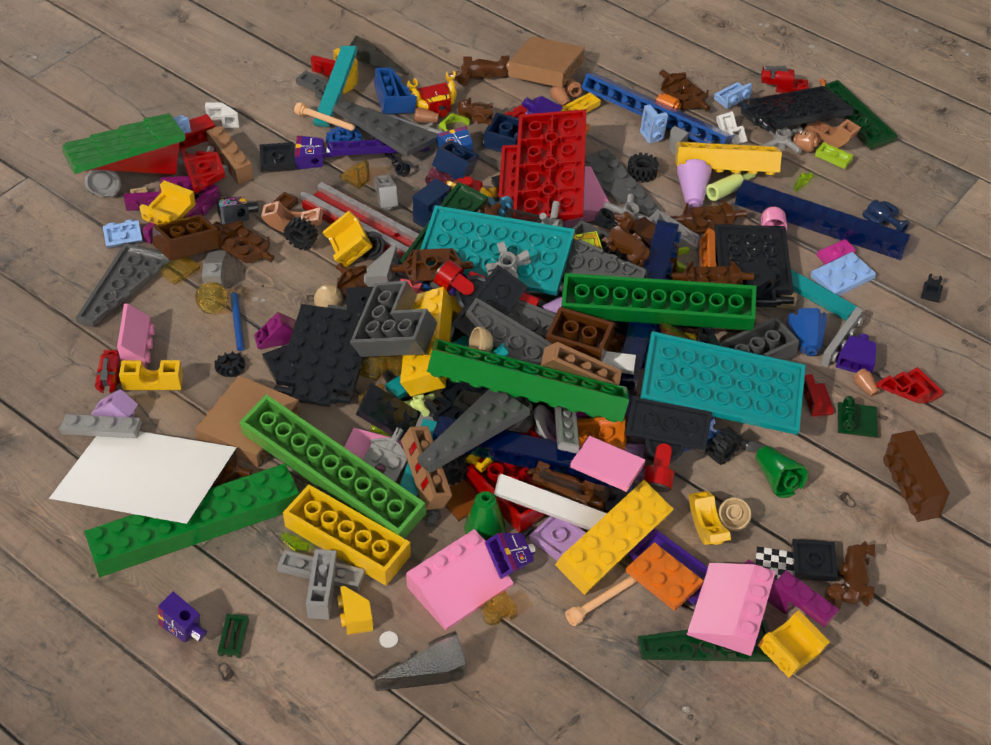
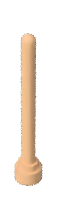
(302, 110)
(576, 614)

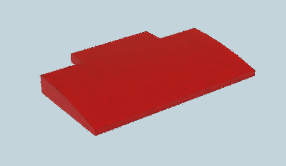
(547, 164)

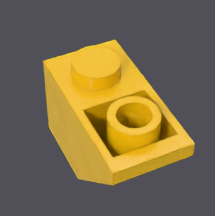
(357, 612)

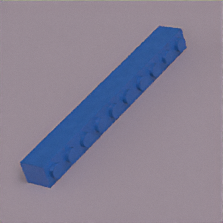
(636, 101)

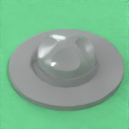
(545, 423)

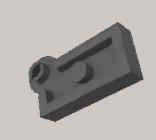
(313, 83)

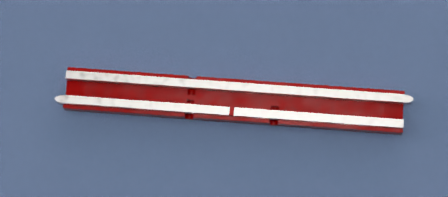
(336, 204)

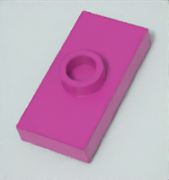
(835, 251)

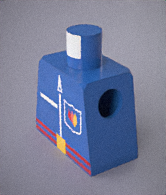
(460, 136)

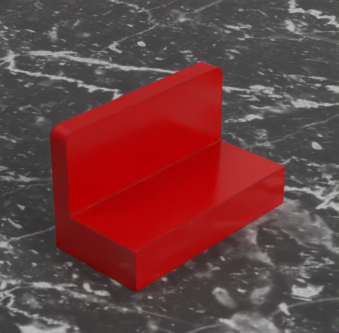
(817, 397)

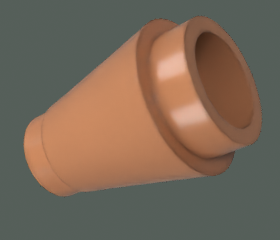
(573, 88)
(560, 95)
(425, 116)
(866, 382)

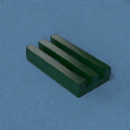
(231, 651)

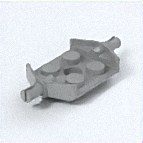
(387, 453)

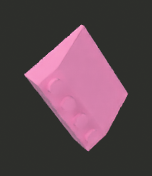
(593, 199)
(457, 580)
(732, 605)

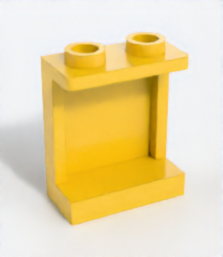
(169, 205)
(348, 239)
(794, 644)

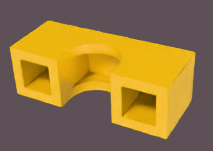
(136, 377)

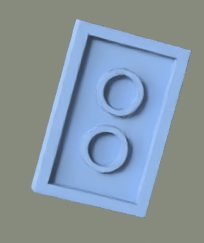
(843, 274)

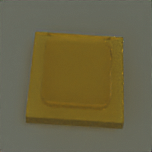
(178, 269)

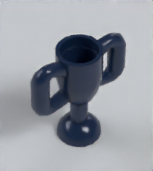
(884, 212)

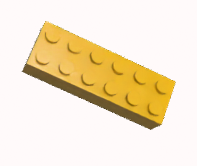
(731, 157)
(414, 367)
(347, 532)
(613, 537)

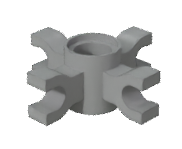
(508, 257)

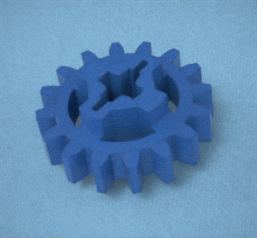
(342, 134)

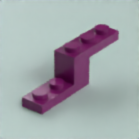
(134, 200)
(203, 205)
(791, 591)

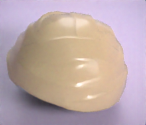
(327, 295)
(481, 339)
(734, 514)

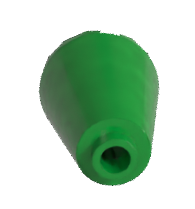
(781, 471)
(485, 516)

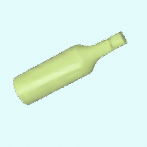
(726, 185)

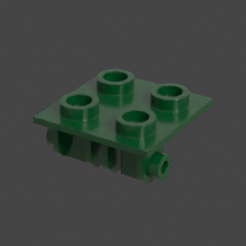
(857, 418)

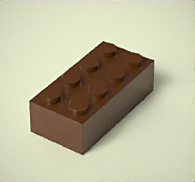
(916, 476)

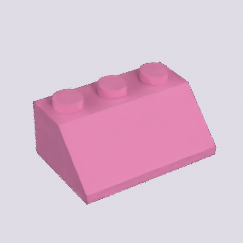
(135, 335)

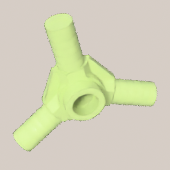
(418, 403)

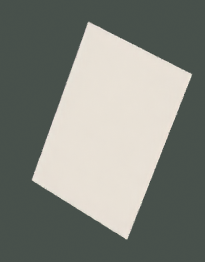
(145, 475)

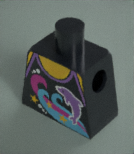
(234, 209)

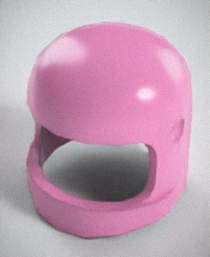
(774, 217)

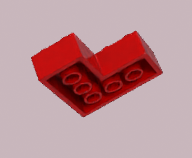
(516, 514)

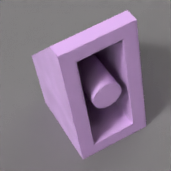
(116, 405)

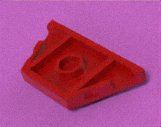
(203, 168)

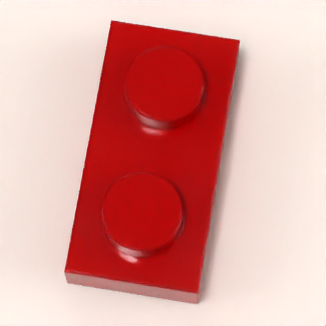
(322, 65)

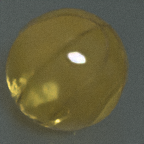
(211, 298)

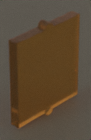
(461, 500)

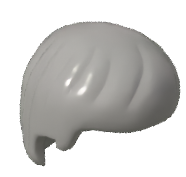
(102, 182)

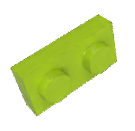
(834, 155)

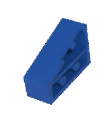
(392, 94)

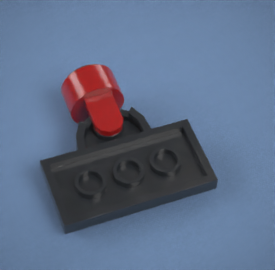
(499, 291)
(666, 434)

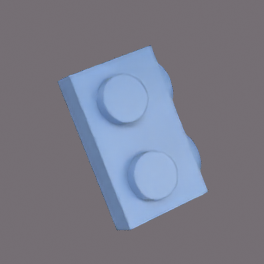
(733, 94)

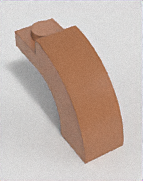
(834, 136)
(278, 216)

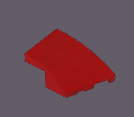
(912, 386)

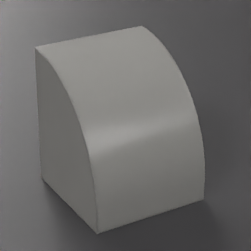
(677, 135)

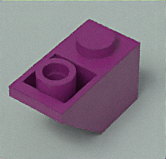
(275, 331)

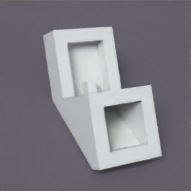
(219, 110)
(728, 124)

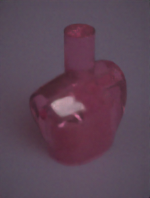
(433, 173)

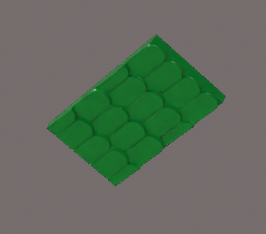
(133, 147)

